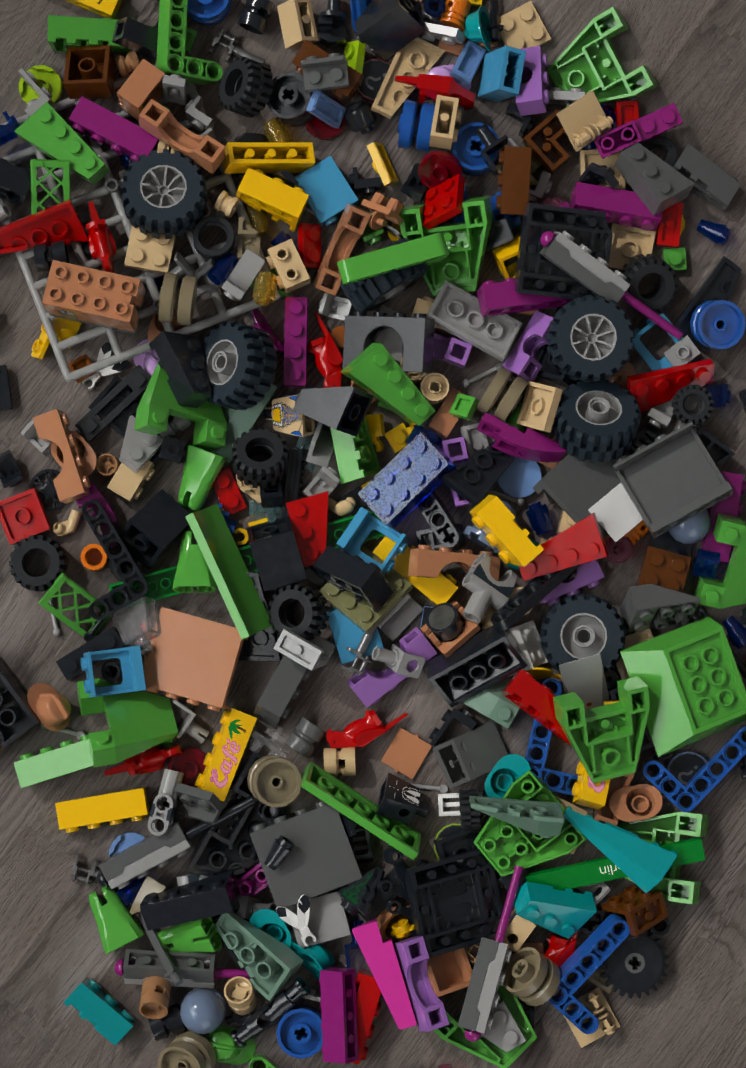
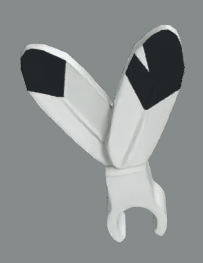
(105, 352)
(300, 920)

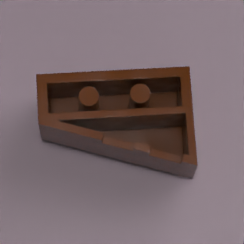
(309, 49)
(514, 179)

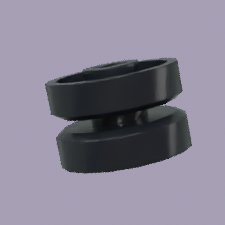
(290, 99)

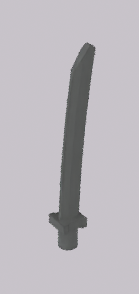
(172, 971)

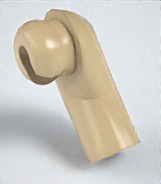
(343, 507)
(68, 526)

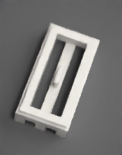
(441, 804)

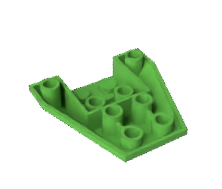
(511, 846)

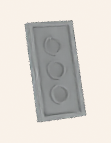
(461, 316)

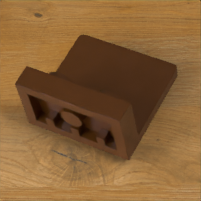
(640, 908)

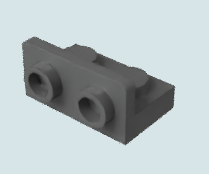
(325, 72)
(198, 803)

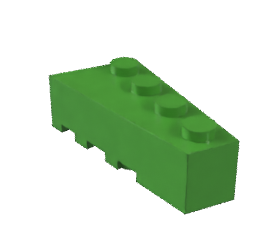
(81, 31)
(56, 139)
(384, 378)
(355, 454)
(53, 762)

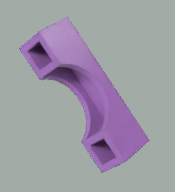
(376, 684)
(425, 1004)

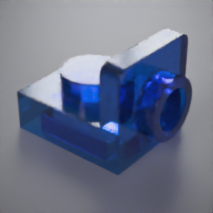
(7, 131)
(719, 394)
(706, 563)

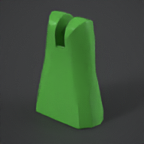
(199, 474)
(192, 568)
(113, 920)
(192, 937)

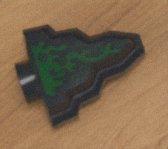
(361, 893)

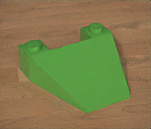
(595, 65)
(464, 241)
(160, 402)
(732, 589)
(134, 723)
(608, 735)
(666, 830)
(484, 1048)

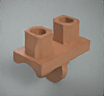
(380, 214)

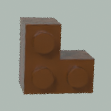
(545, 143)

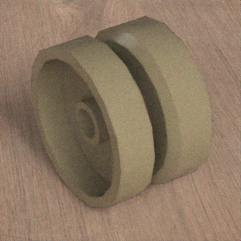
(176, 298)
(502, 394)
(261, 777)
(531, 976)
(188, 1051)

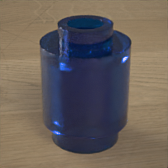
(539, 518)

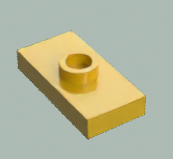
(382, 164)

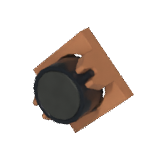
(445, 624)

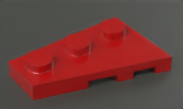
(310, 525)

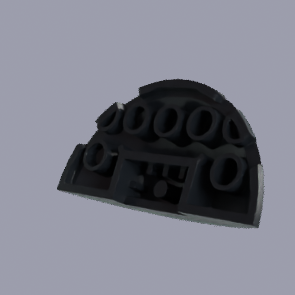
(229, 842)

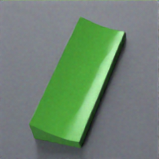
(229, 570)
(360, 810)

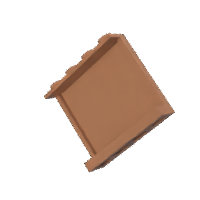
(193, 659)

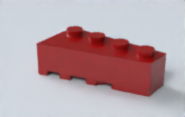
(534, 700)
(367, 1007)

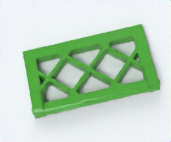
(34, 163)
(57, 612)

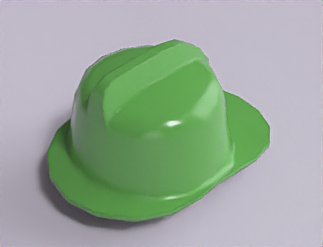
(227, 1050)

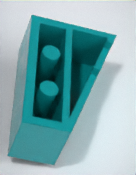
(554, 909)
(100, 1010)

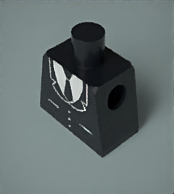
(400, 800)

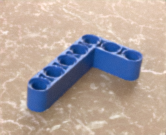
(543, 744)
(704, 773)
(585, 970)

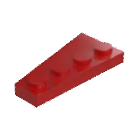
(46, 226)
(661, 385)
(572, 547)

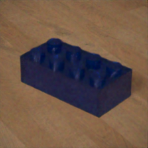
(406, 480)

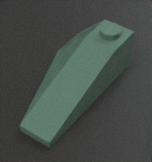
(241, 421)
(494, 704)
(533, 816)
(262, 956)

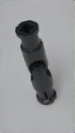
(281, 1003)

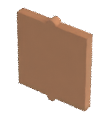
(406, 753)

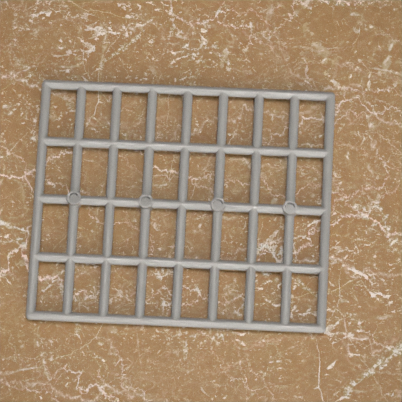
(113, 188)

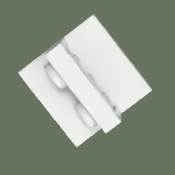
(529, 644)

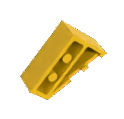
(273, 196)
(504, 532)

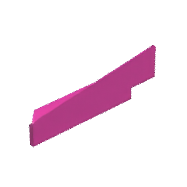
(386, 970)

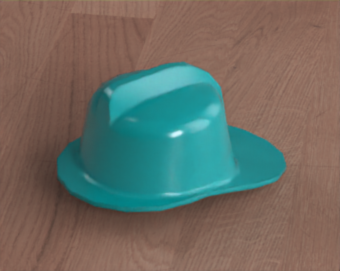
(476, 27)
(504, 774)
(272, 924)
(315, 958)

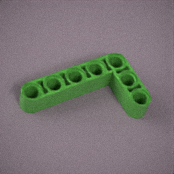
(176, 54)
(426, 249)

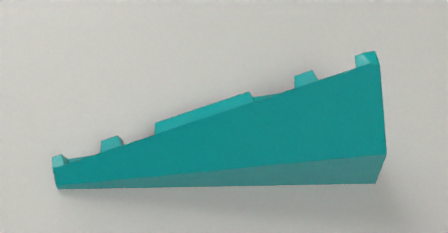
(640, 860)

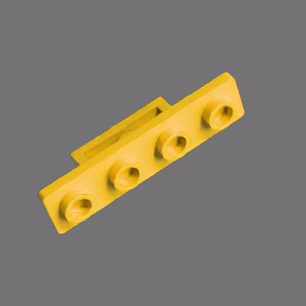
(64, 330)

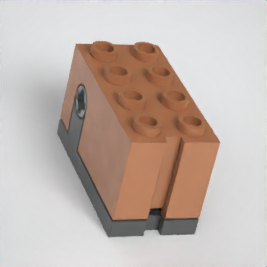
(94, 297)

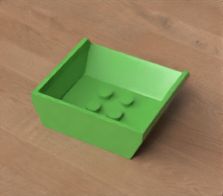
(689, 683)

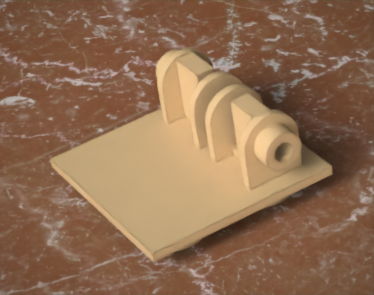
(584, 120)
(600, 1008)

